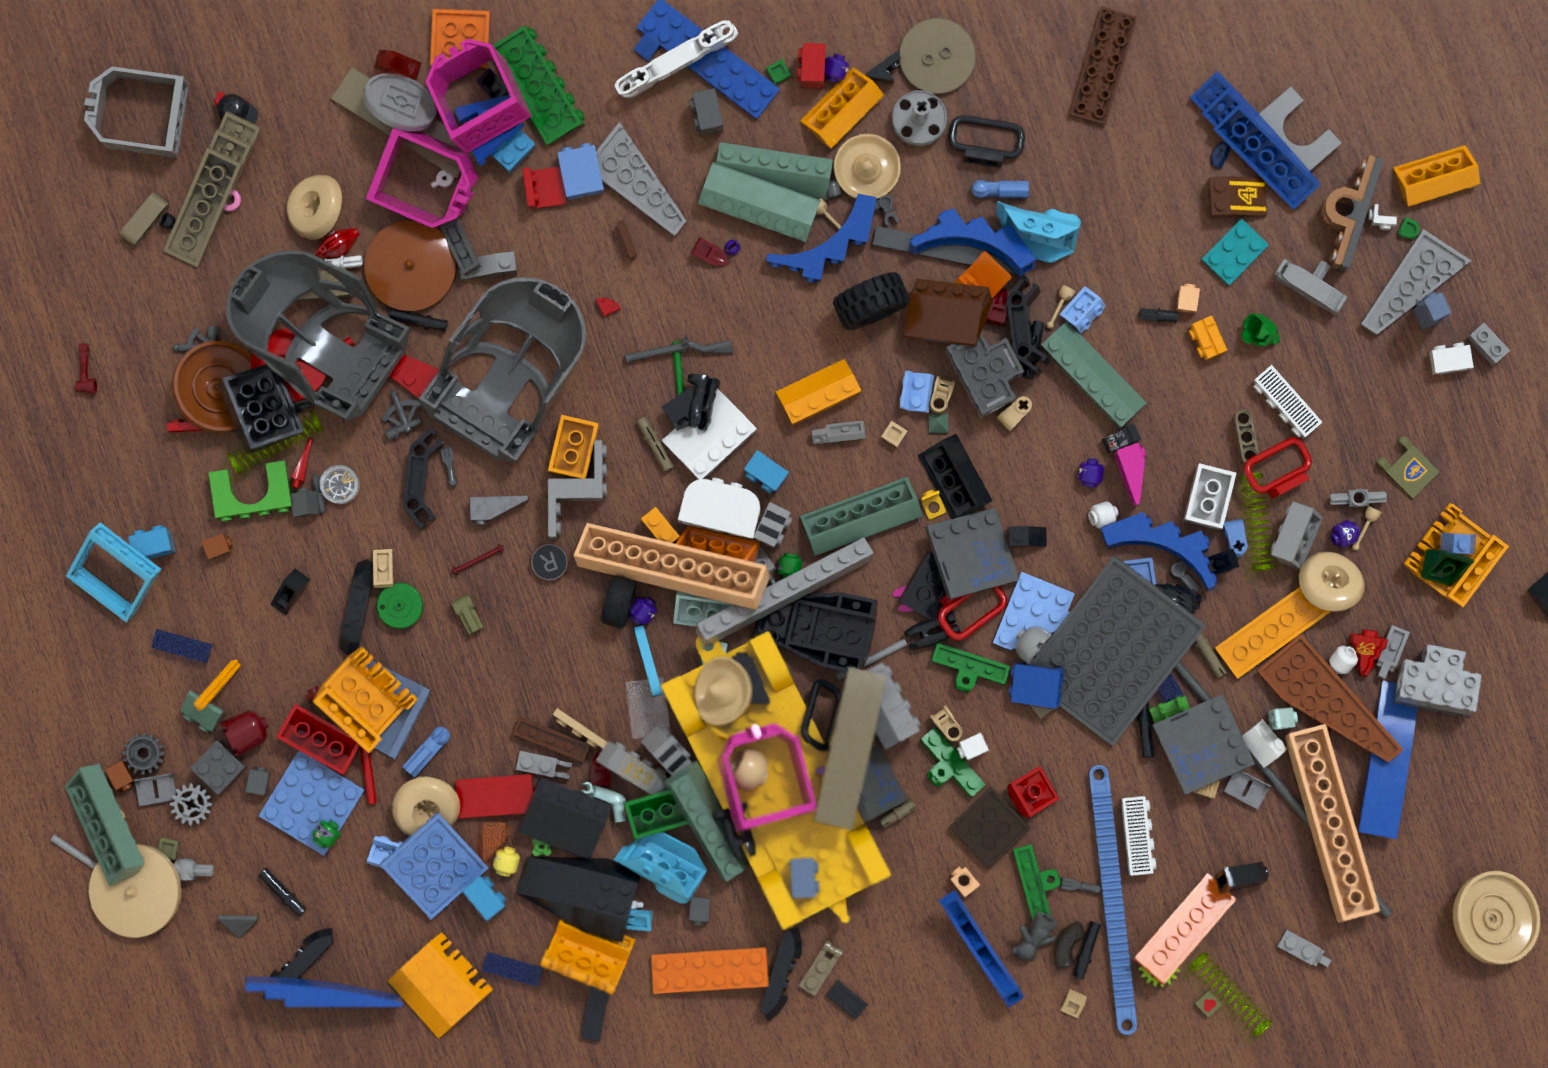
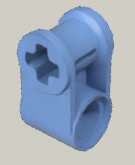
(1235, 533)

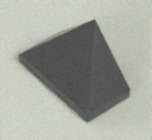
(238, 924)

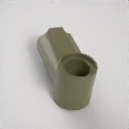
(466, 611)

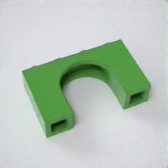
(228, 506)

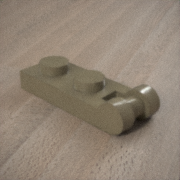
(820, 968)

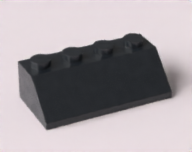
(955, 477)

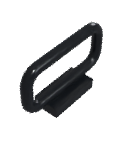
(983, 155)
(809, 711)

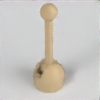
(822, 209)
(1065, 293)
(1371, 515)

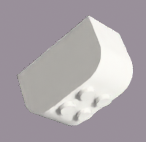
(720, 507)

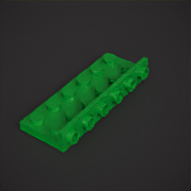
(540, 86)

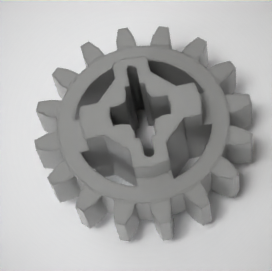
(185, 816)

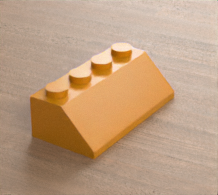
(842, 107)
(1437, 175)
(818, 392)

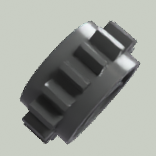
(133, 753)

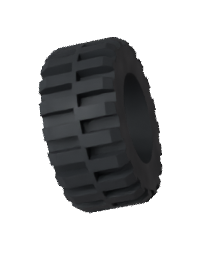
(871, 301)

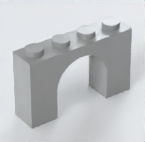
(1310, 154)

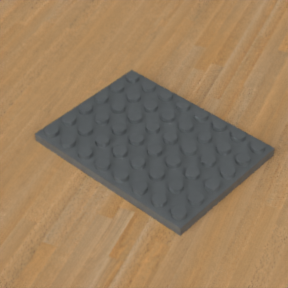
(1117, 648)

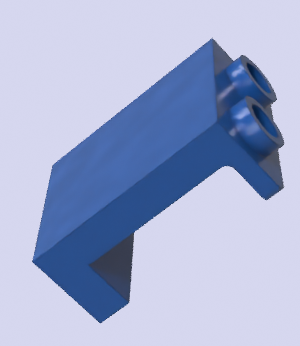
(1036, 685)

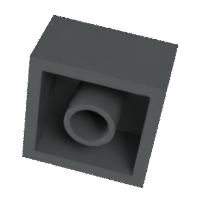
(707, 111)
(218, 767)

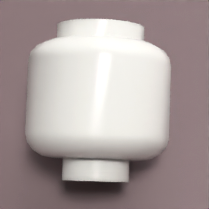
(1102, 514)
(1343, 659)

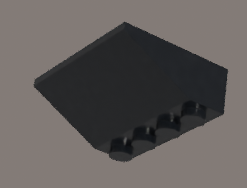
(260, 408)
(564, 818)

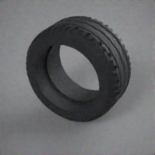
(618, 601)

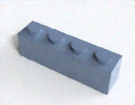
(1431, 310)

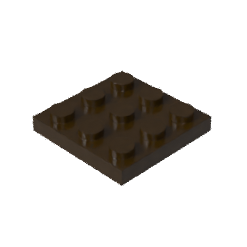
(990, 827)

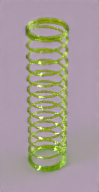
(238, 469)
(1257, 567)
(1201, 959)

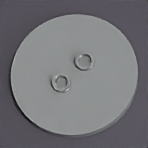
(400, 102)

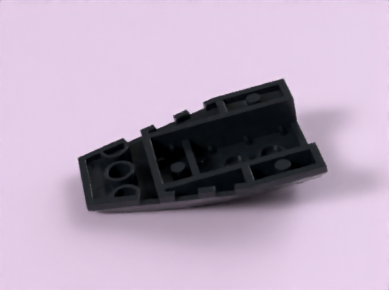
(825, 629)
(583, 892)

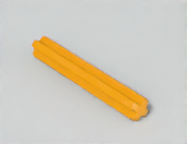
(218, 683)

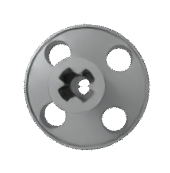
(919, 118)

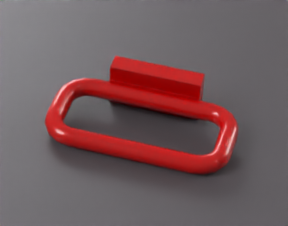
(1286, 481)
(949, 605)

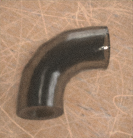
(1064, 944)

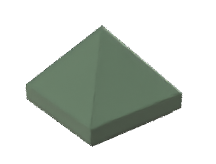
(938, 423)

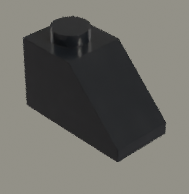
(678, 409)
(1027, 536)
(290, 591)

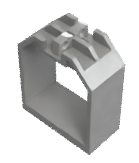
(96, 107)

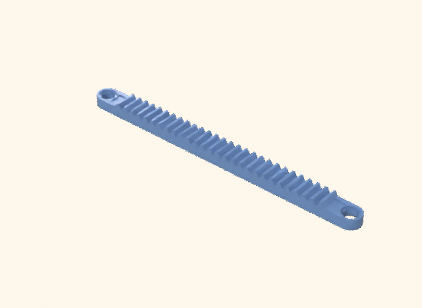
(1112, 900)

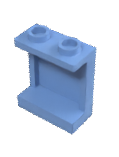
(580, 171)

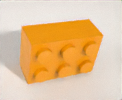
(573, 447)

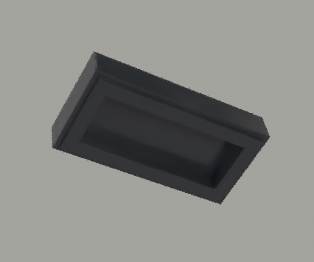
(846, 999)

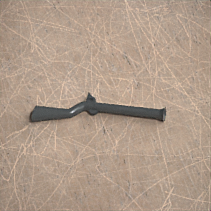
(720, 347)

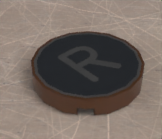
(549, 562)

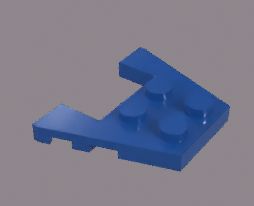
(471, 111)

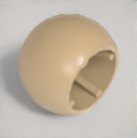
(749, 769)

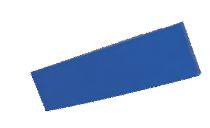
(1254, 140)
(1386, 781)
(320, 993)

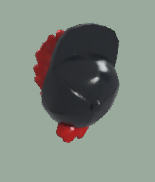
(235, 105)

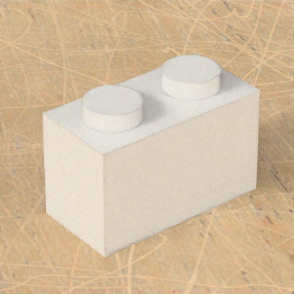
(1451, 359)
(1263, 743)
(972, 747)

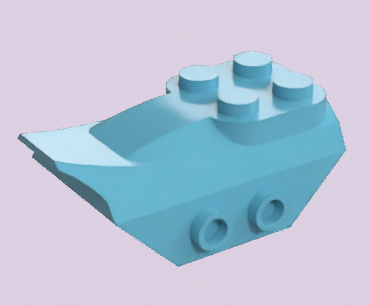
(1046, 234)
(666, 863)

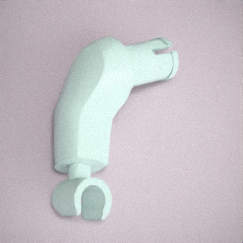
(607, 796)

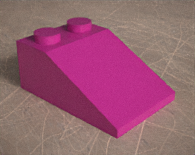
(1131, 467)

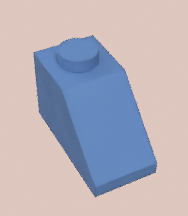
(1458, 543)

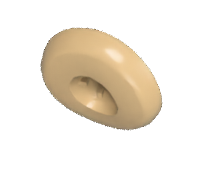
(867, 166)
(314, 206)
(1331, 581)
(722, 691)
(421, 800)

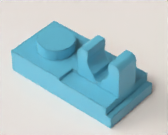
(640, 920)

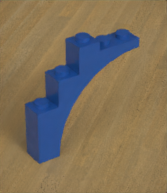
(978, 234)
(812, 261)
(1190, 549)
(981, 949)

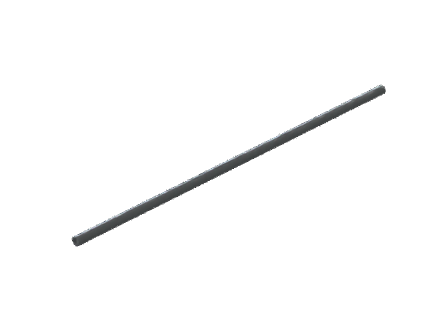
(1267, 771)

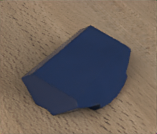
(1220, 154)

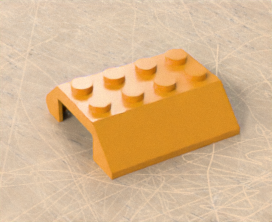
(1487, 553)
(362, 698)
(587, 957)
(439, 986)

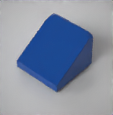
(647, 47)

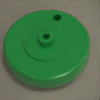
(400, 606)

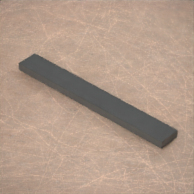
(960, 254)

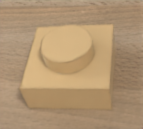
(894, 434)

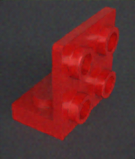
(544, 187)

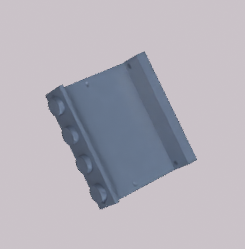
(398, 731)

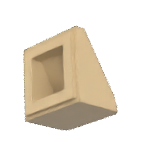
(1073, 1003)

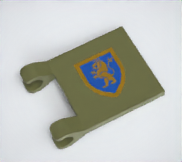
(1411, 470)

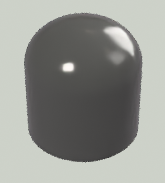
(834, 190)

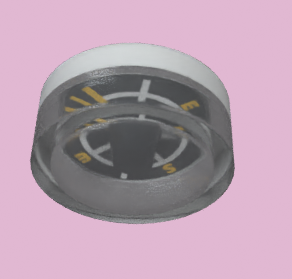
(339, 484)

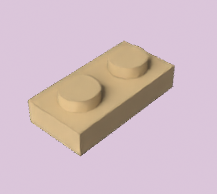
(383, 568)

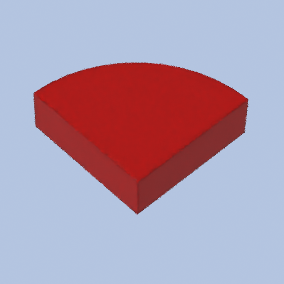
(607, 306)

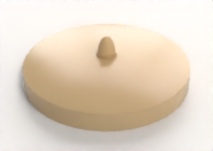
(141, 901)
(1496, 917)

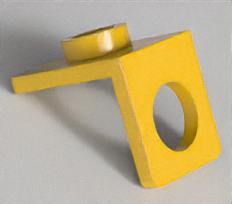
(931, 496)
(721, 733)

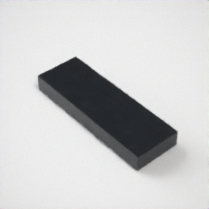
(594, 1014)

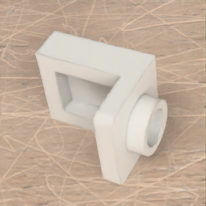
(1383, 222)

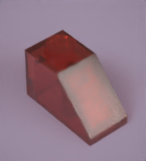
(396, 63)

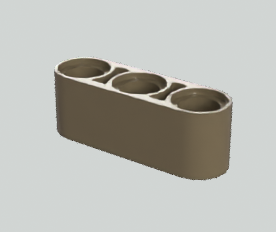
(144, 219)
(1240, 428)

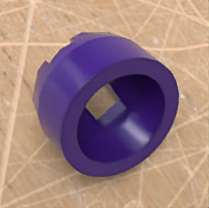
(733, 251)

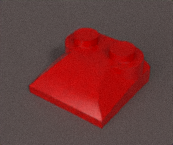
(1032, 792)

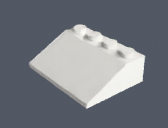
(706, 450)

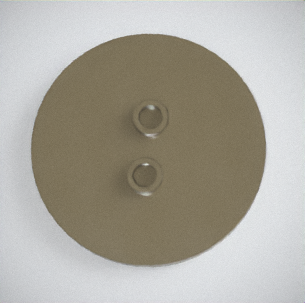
(937, 56)

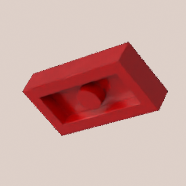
(179, 425)

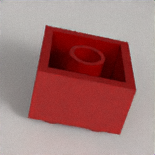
(813, 65)

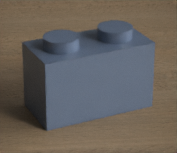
(803, 877)

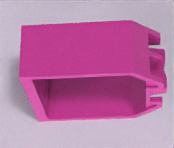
(493, 121)
(462, 192)
(751, 735)

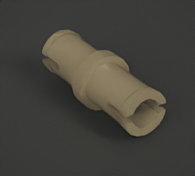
(897, 814)

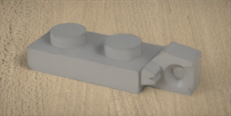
(839, 432)
(1390, 656)
(1303, 949)

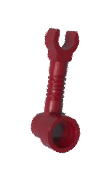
(85, 384)

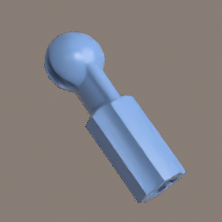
(1001, 189)
(427, 751)

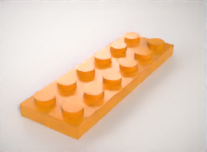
(1269, 632)

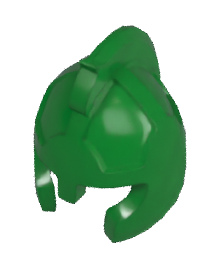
(1259, 330)

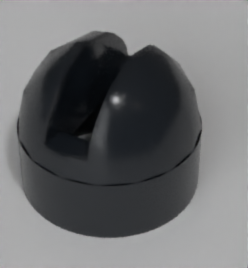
(167, 220)

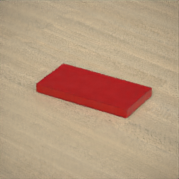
(494, 795)

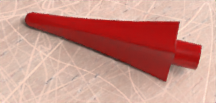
(300, 471)

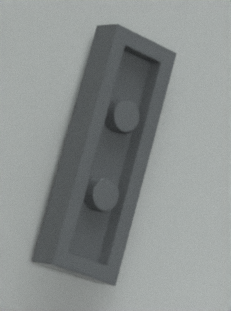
(460, 247)

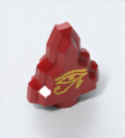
(1368, 649)

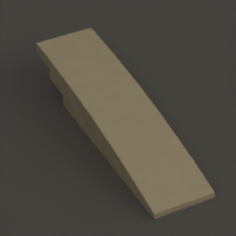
(351, 98)
(212, 188)
(849, 748)

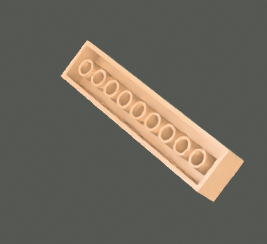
(672, 566)
(1331, 823)

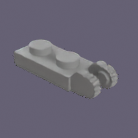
(541, 765)

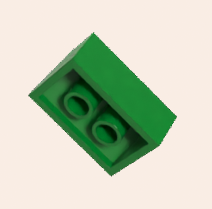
(654, 814)

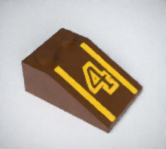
(1236, 197)

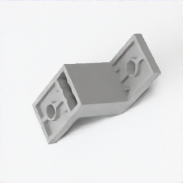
(576, 490)

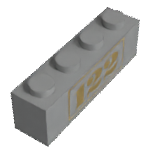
(632, 768)

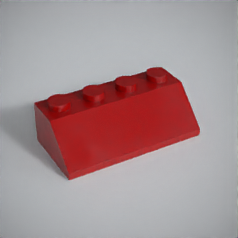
(319, 739)

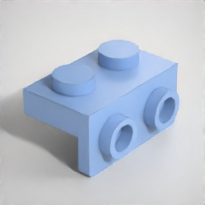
(381, 849)

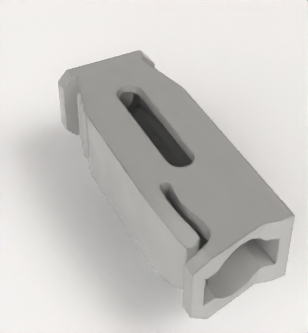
(1311, 285)

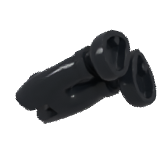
(702, 401)
(925, 627)
(734, 841)

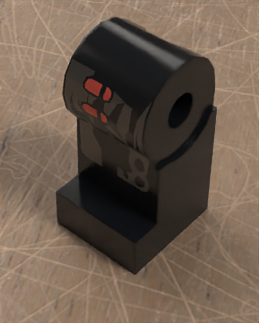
(1121, 438)

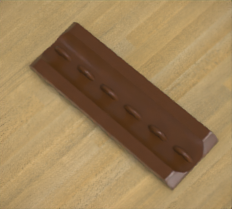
(1103, 65)

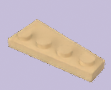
(579, 729)

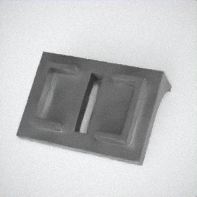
(146, 791)
(1255, 792)

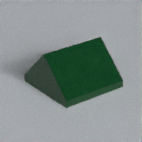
(1444, 566)

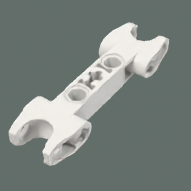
(676, 59)

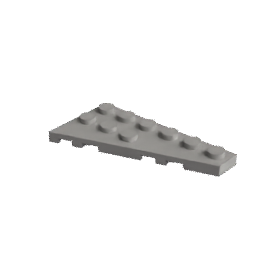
(630, 176)
(1419, 273)

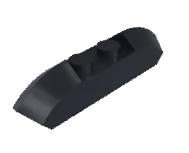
(357, 607)
(316, 945)
(773, 999)

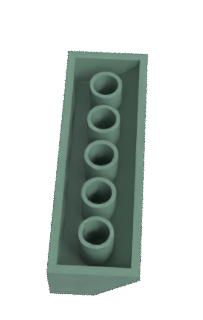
(793, 171)
(759, 202)
(1093, 375)
(861, 516)
(697, 803)
(104, 824)

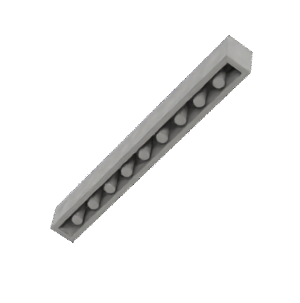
(786, 591)

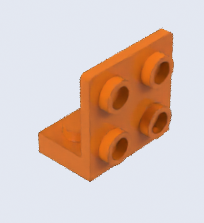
(985, 273)

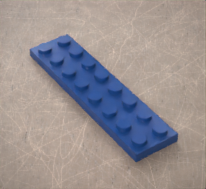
(718, 68)

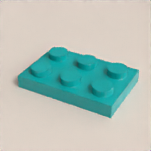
(1235, 252)

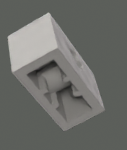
(1488, 344)

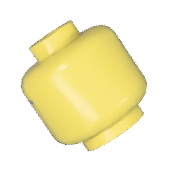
(506, 861)

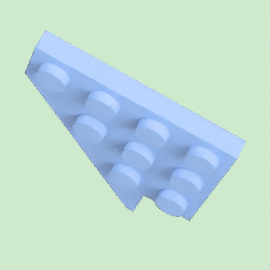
(1032, 604)

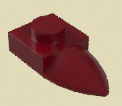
(709, 253)
(999, 309)
(311, 694)
(599, 773)

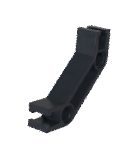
(1021, 325)
(417, 477)

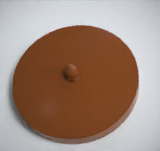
(410, 266)
(197, 382)

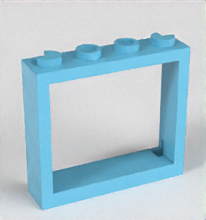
(125, 554)

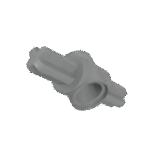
(1368, 497)
(189, 869)

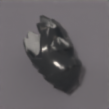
(1182, 595)

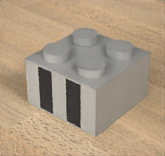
(772, 525)
(666, 750)

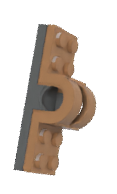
(1358, 202)

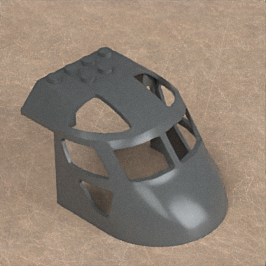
(358, 373)
(482, 415)

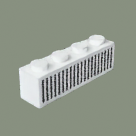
(1287, 402)
(1137, 835)

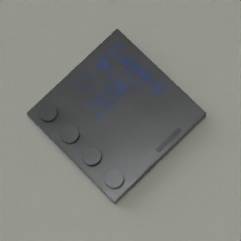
(972, 553)
(1203, 744)
(880, 786)

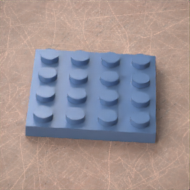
(307, 796)
(434, 865)

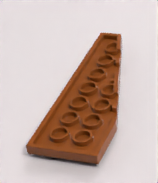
(1316, 690)

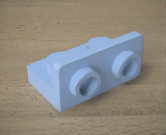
(1083, 309)
(916, 392)

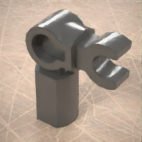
(887, 207)
(1178, 572)

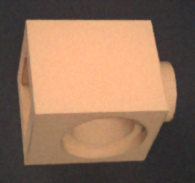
(1188, 298)
(971, 886)

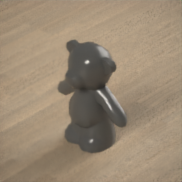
(1035, 936)

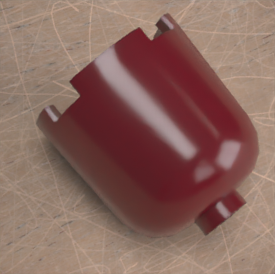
(245, 731)

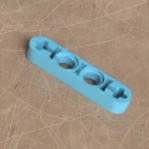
(648, 661)

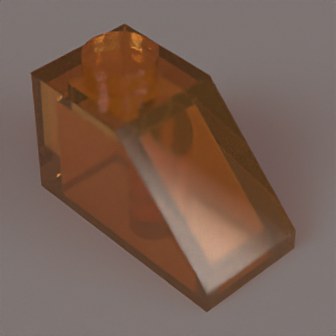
(494, 837)

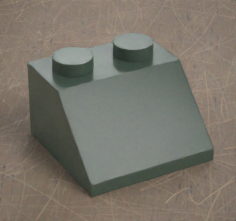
(208, 718)

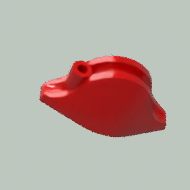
(337, 243)

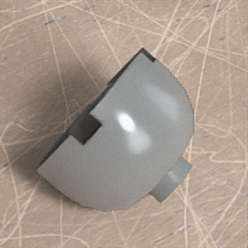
(1031, 642)

